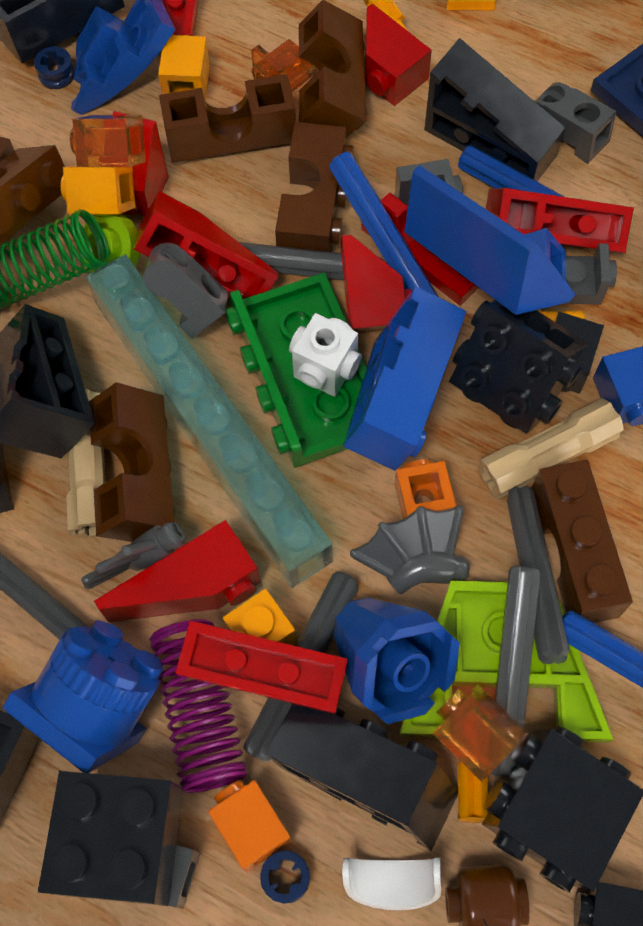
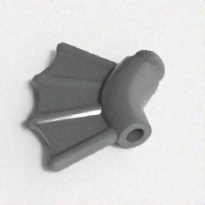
(417, 549)
(138, 555)

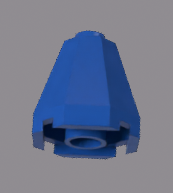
(394, 657)

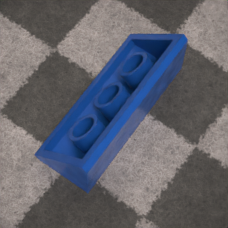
(482, 246)

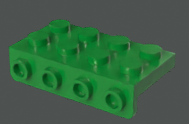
(306, 418)

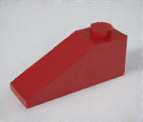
(567, 219)
(207, 243)
(191, 579)

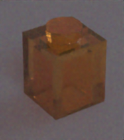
(108, 140)
(477, 730)

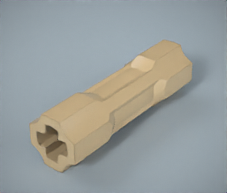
(578, 434)
(85, 475)

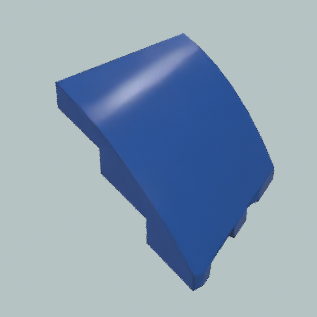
(117, 51)

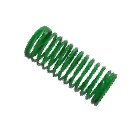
(84, 249)

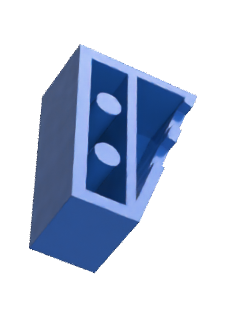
(403, 379)

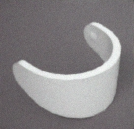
(392, 882)

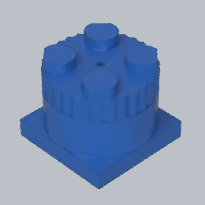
(89, 696)

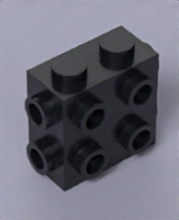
(517, 364)
(562, 808)

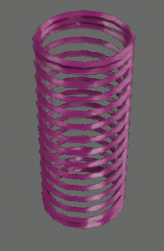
(215, 776)

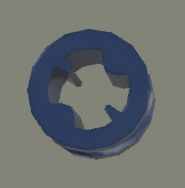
(52, 57)
(274, 863)

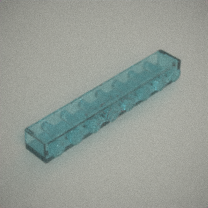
(211, 423)

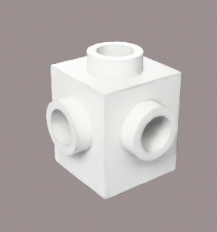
(325, 354)

